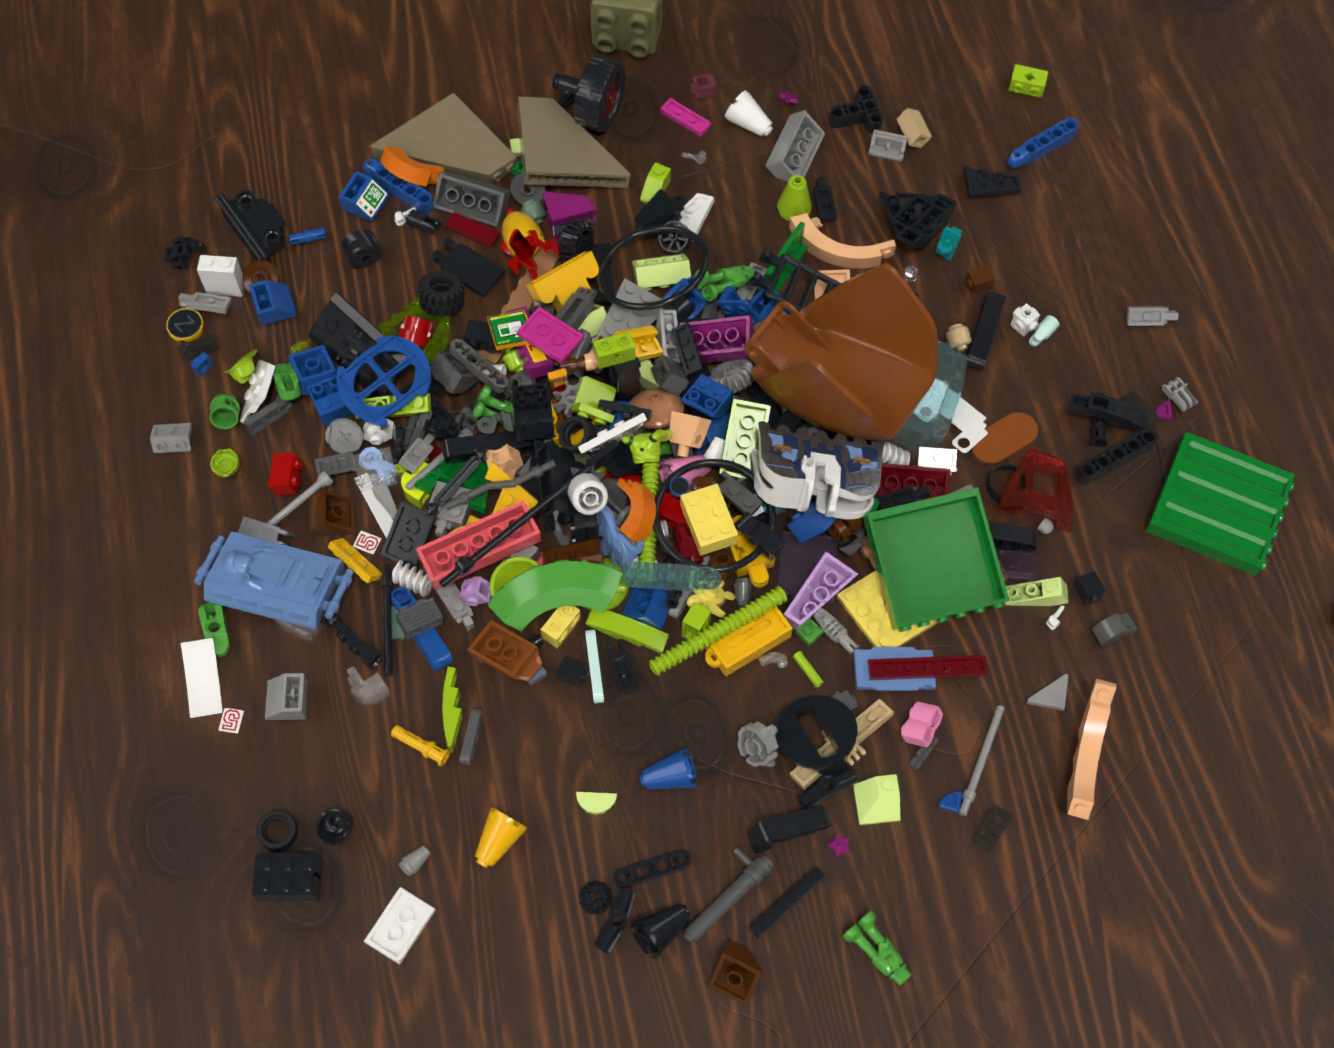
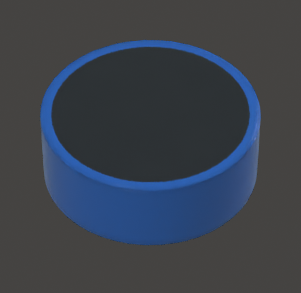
(679, 486)

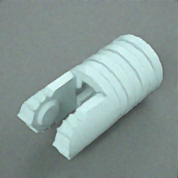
(1044, 330)

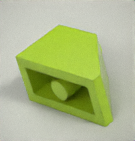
(658, 178)

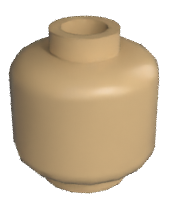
(958, 337)

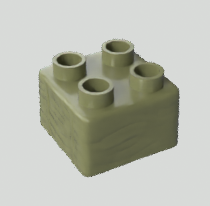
(626, 25)

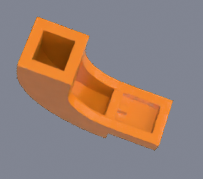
(408, 169)
(642, 511)

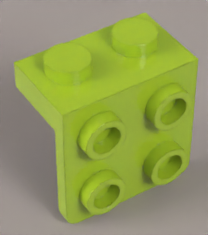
(588, 398)

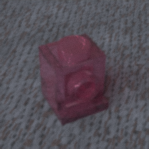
(703, 86)

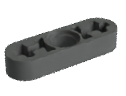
(471, 736)

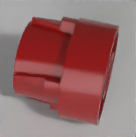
(416, 330)

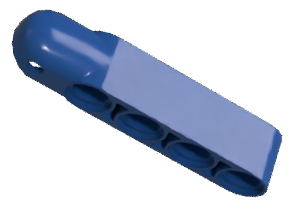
(1044, 143)
(407, 192)
(428, 642)

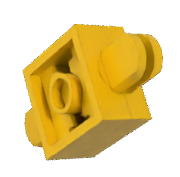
(758, 568)

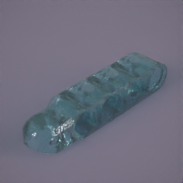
(670, 576)

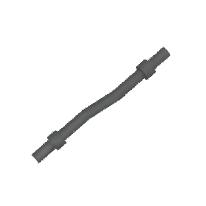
(465, 497)

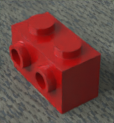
(285, 473)

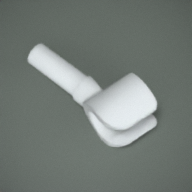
(400, 217)
(1053, 622)

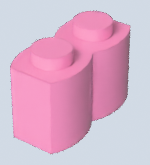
(921, 724)

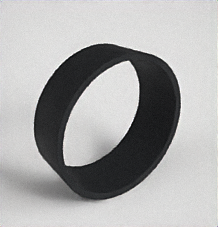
(993, 493)

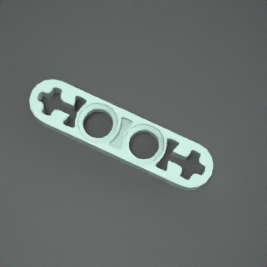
(594, 666)

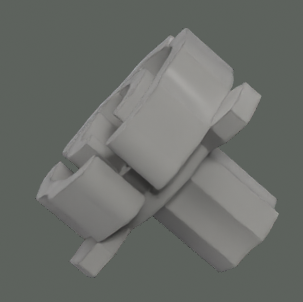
(758, 741)

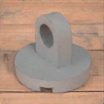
(344, 435)

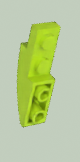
(416, 406)

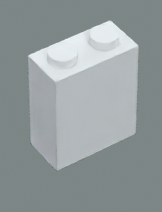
(221, 275)

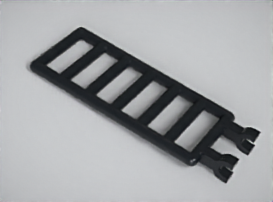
(769, 285)

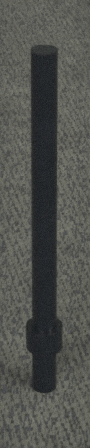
(386, 585)

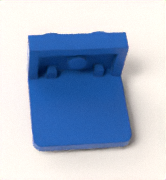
(733, 305)

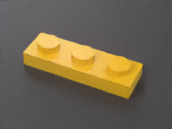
(354, 560)

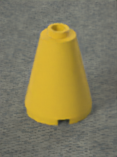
(497, 837)

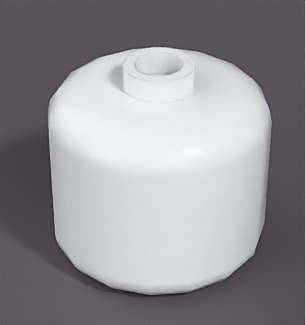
(587, 494)

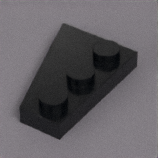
(984, 183)

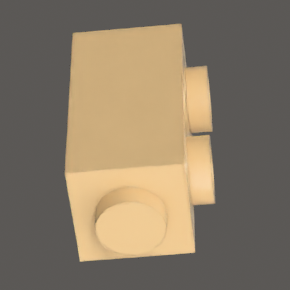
(914, 127)

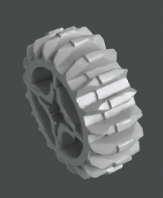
(734, 374)

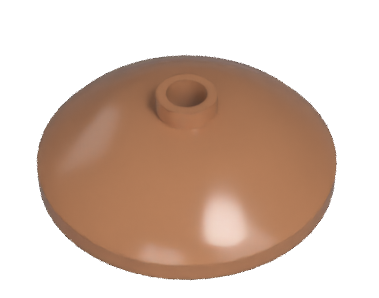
(661, 403)

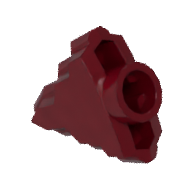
(685, 544)

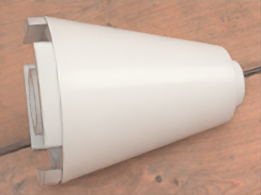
(749, 115)

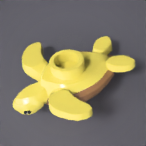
(712, 599)

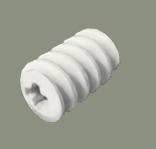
(895, 455)
(411, 579)

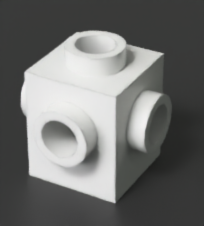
(1025, 319)
(378, 434)

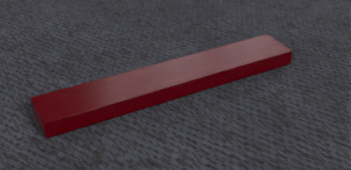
(927, 667)

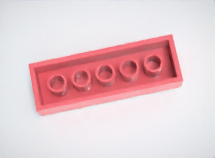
(441, 554)

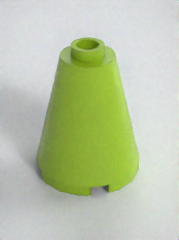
(794, 198)

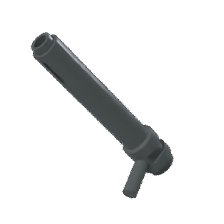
(752, 876)

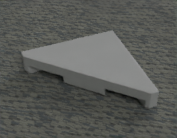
(1051, 696)

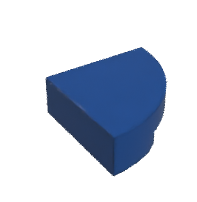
(951, 802)

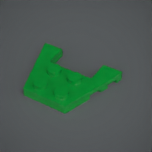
(445, 473)

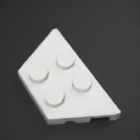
(258, 389)
(621, 428)

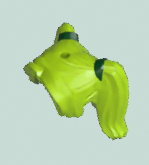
(649, 442)

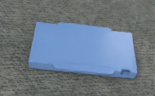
(862, 676)

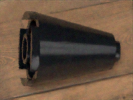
(660, 928)

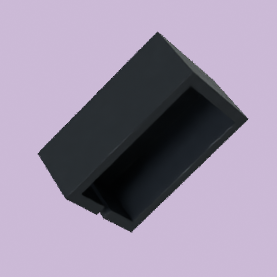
(287, 877)

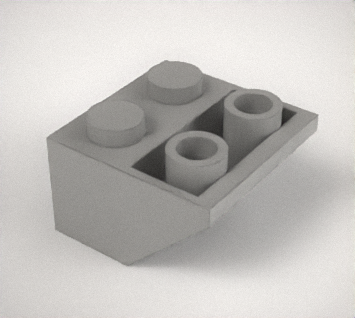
(287, 697)

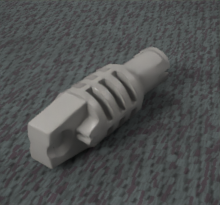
(835, 630)

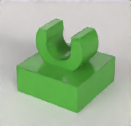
(809, 631)

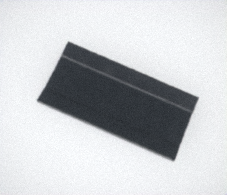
(347, 336)

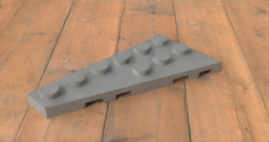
(621, 318)

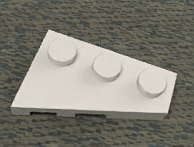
(696, 212)

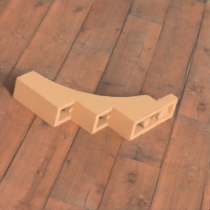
(1086, 757)

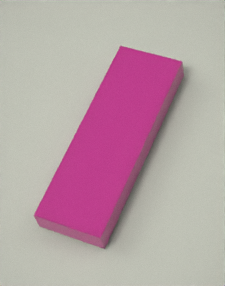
(685, 117)

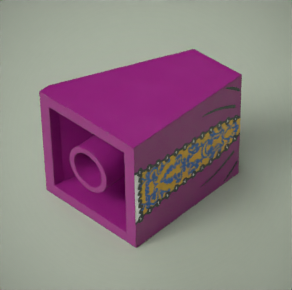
(563, 207)

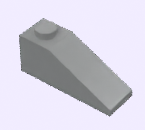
(665, 323)

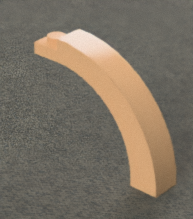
(839, 253)

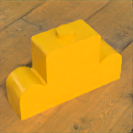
(564, 280)

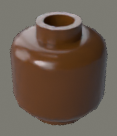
(722, 558)

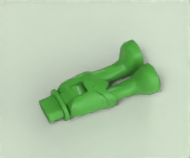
(733, 276)
(485, 398)
(886, 957)

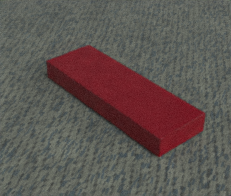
(472, 230)

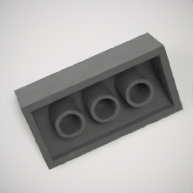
(471, 198)

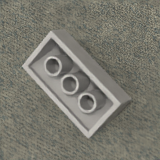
(795, 147)

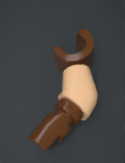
(584, 362)

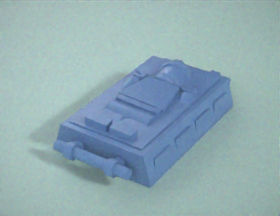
(273, 580)

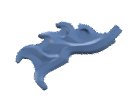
(614, 542)

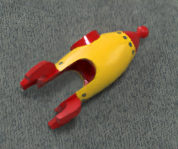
(522, 240)

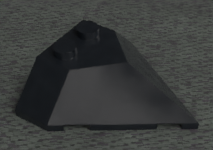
(917, 217)

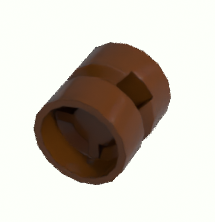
(842, 528)

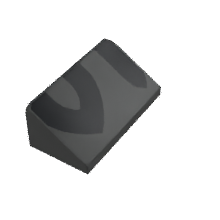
(854, 542)

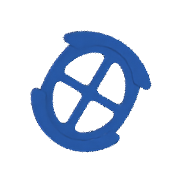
(355, 401)

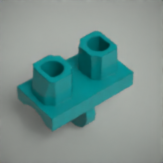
(948, 242)

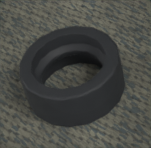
(567, 427)
(266, 820)

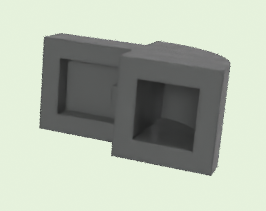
(1113, 628)

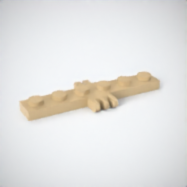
(867, 723)

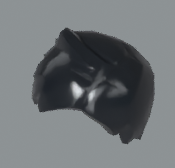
(333, 826)

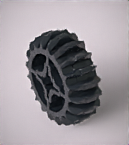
(575, 239)

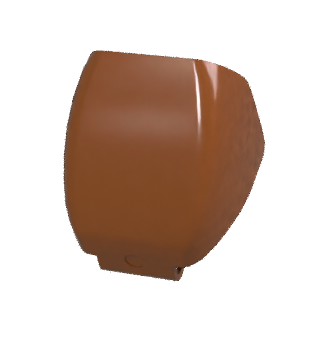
(851, 356)

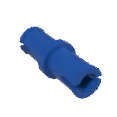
(307, 236)

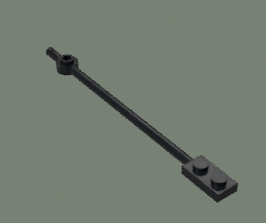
(593, 463)

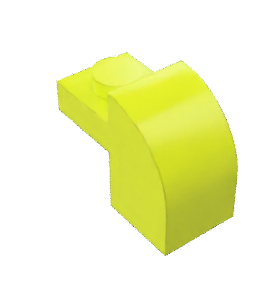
(414, 495)

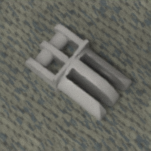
(1181, 395)

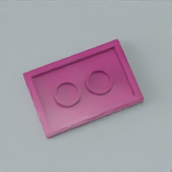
(550, 335)

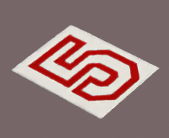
(367, 542)
(231, 720)

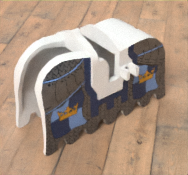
(800, 465)

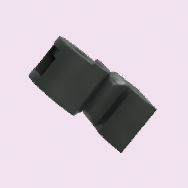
(489, 425)

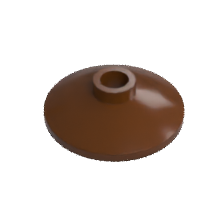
(257, 268)

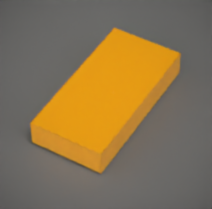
(557, 377)

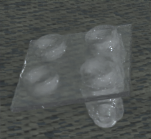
(375, 468)

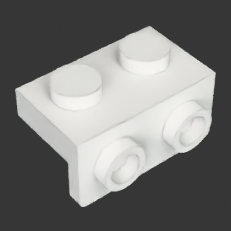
(937, 458)

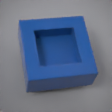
(201, 364)

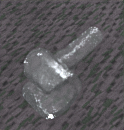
(699, 158)

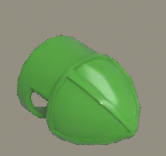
(224, 411)

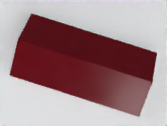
(901, 476)

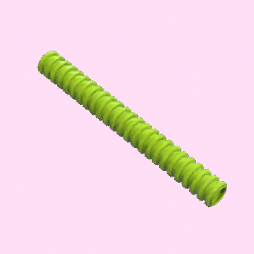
(650, 479)
(718, 630)

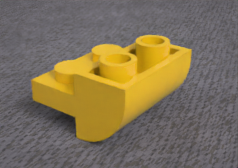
(645, 341)

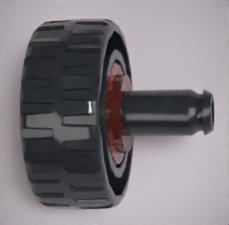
(596, 92)

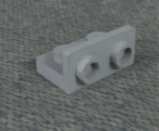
(171, 437)

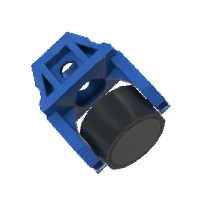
(683, 307)

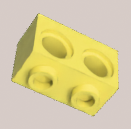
(560, 625)

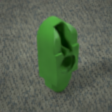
(286, 382)
(209, 622)

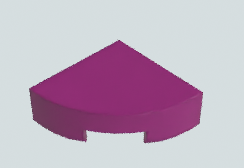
(1164, 411)

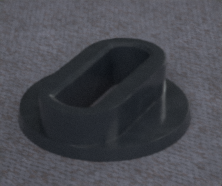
(836, 722)

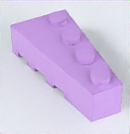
(821, 585)

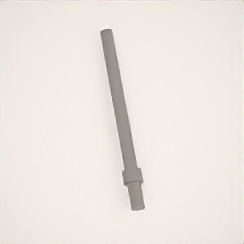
(969, 794)

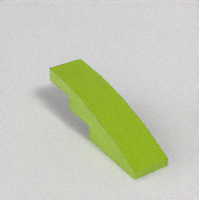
(628, 629)
(451, 714)

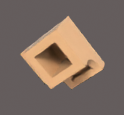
(506, 458)

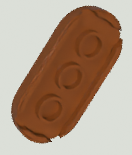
(1005, 438)

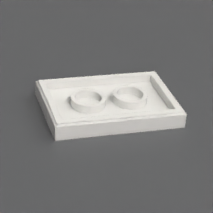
(399, 925)

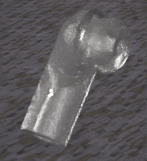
(771, 657)

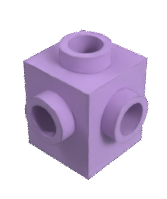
(475, 591)

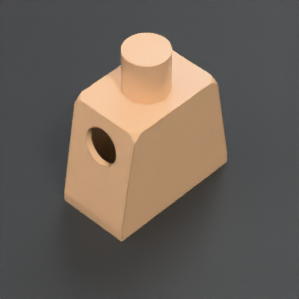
(687, 431)

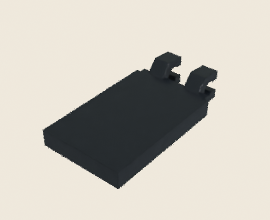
(474, 269)

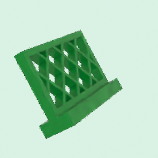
(794, 249)

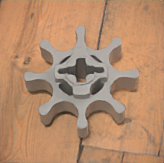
(566, 398)

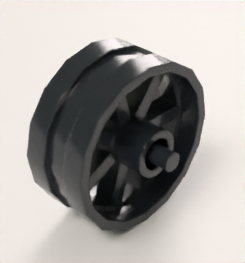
(674, 238)

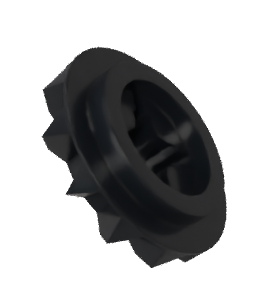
(597, 907)

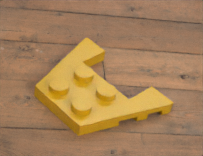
(508, 496)

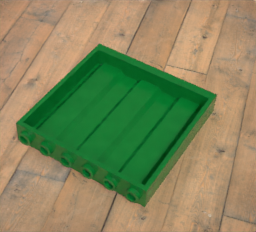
(1221, 504)

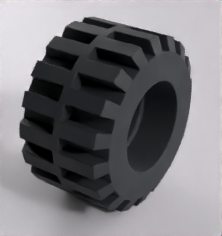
(441, 293)

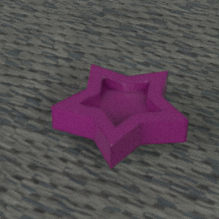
(788, 97)
(839, 845)

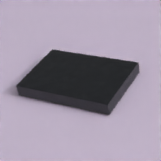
(408, 531)

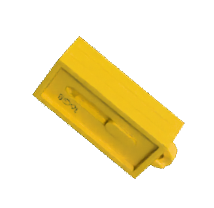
(748, 642)

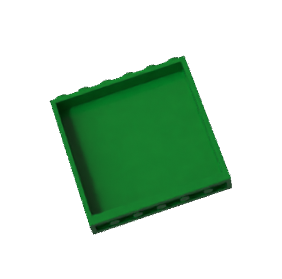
(936, 559)

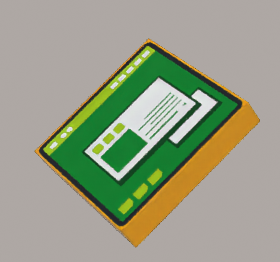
(505, 328)

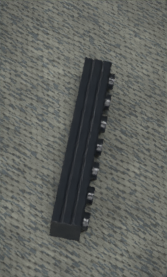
(787, 903)

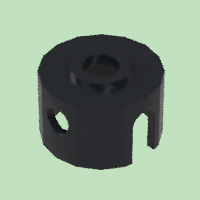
(367, 247)

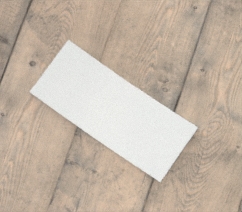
(201, 677)

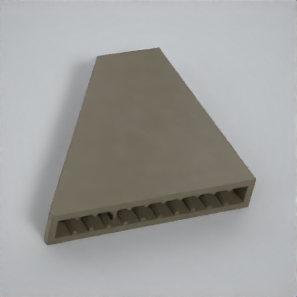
(453, 139)
(562, 151)

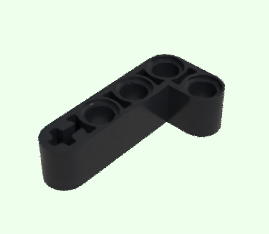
(788, 827)

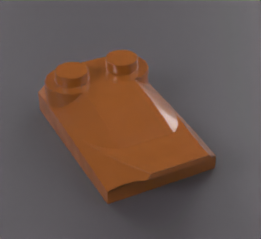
(506, 652)

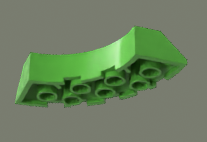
(553, 587)

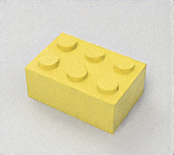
(708, 519)

